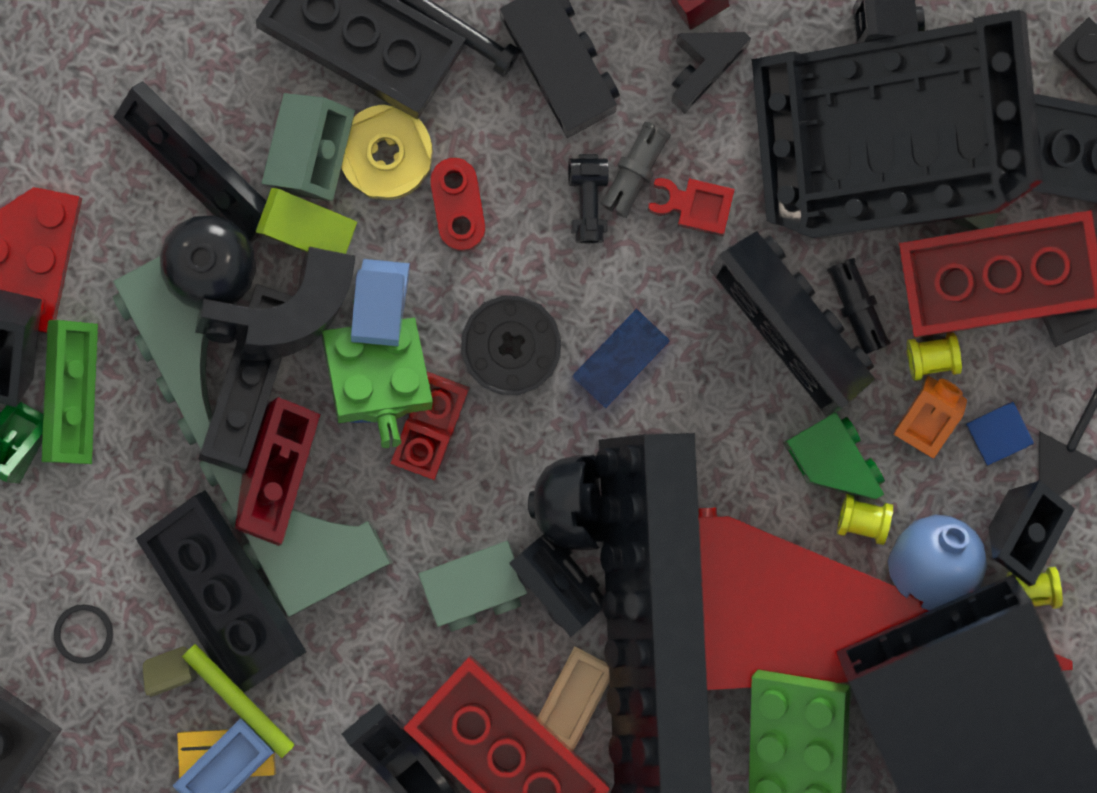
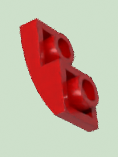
(430, 431)

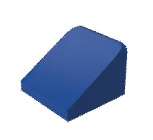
(1000, 433)

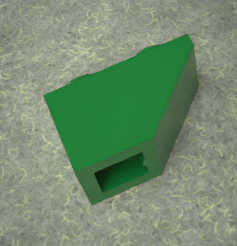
(831, 460)

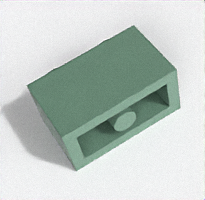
(308, 146)
(473, 585)

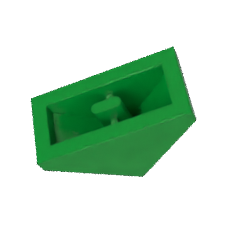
(19, 440)

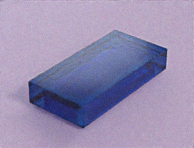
(620, 358)

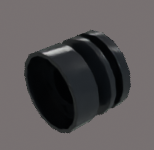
(484, 336)

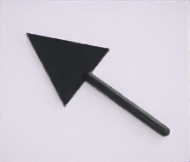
(1060, 463)

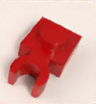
(701, 206)

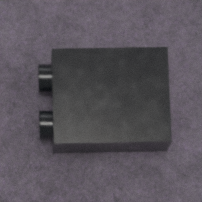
(972, 700)

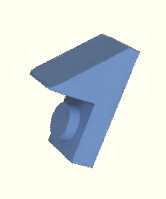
(379, 302)

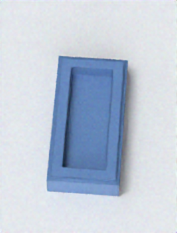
(226, 762)

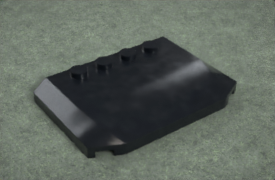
(899, 128)

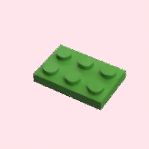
(798, 734)

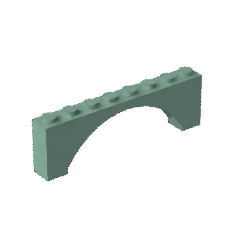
(315, 553)

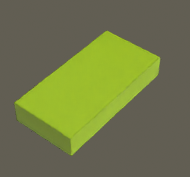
(304, 223)

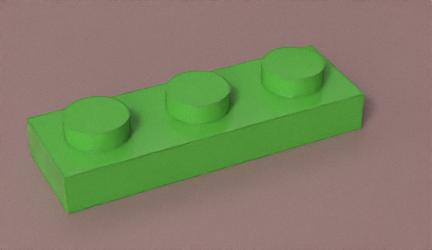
(69, 392)

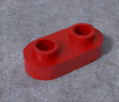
(458, 204)

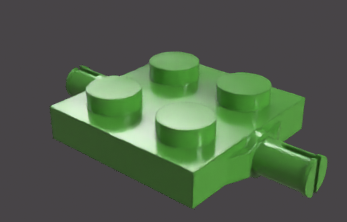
(376, 379)

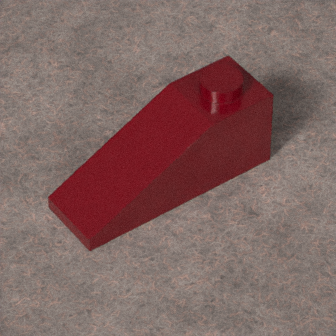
(275, 470)

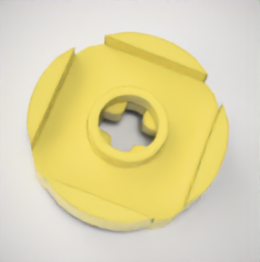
(410, 164)

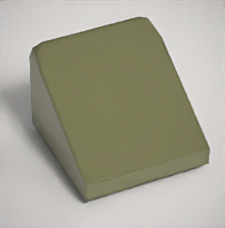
(167, 672)

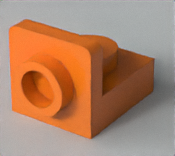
(932, 416)

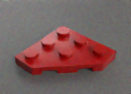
(37, 246)

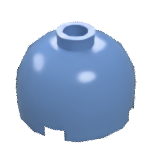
(937, 560)

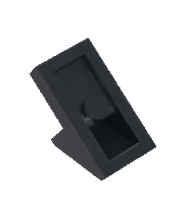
(714, 54)

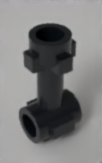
(588, 174)

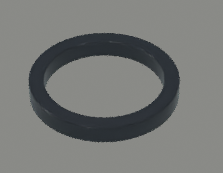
(57, 633)

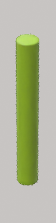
(238, 700)

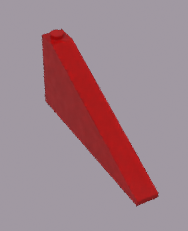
(786, 606)

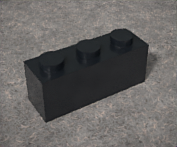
(561, 62)

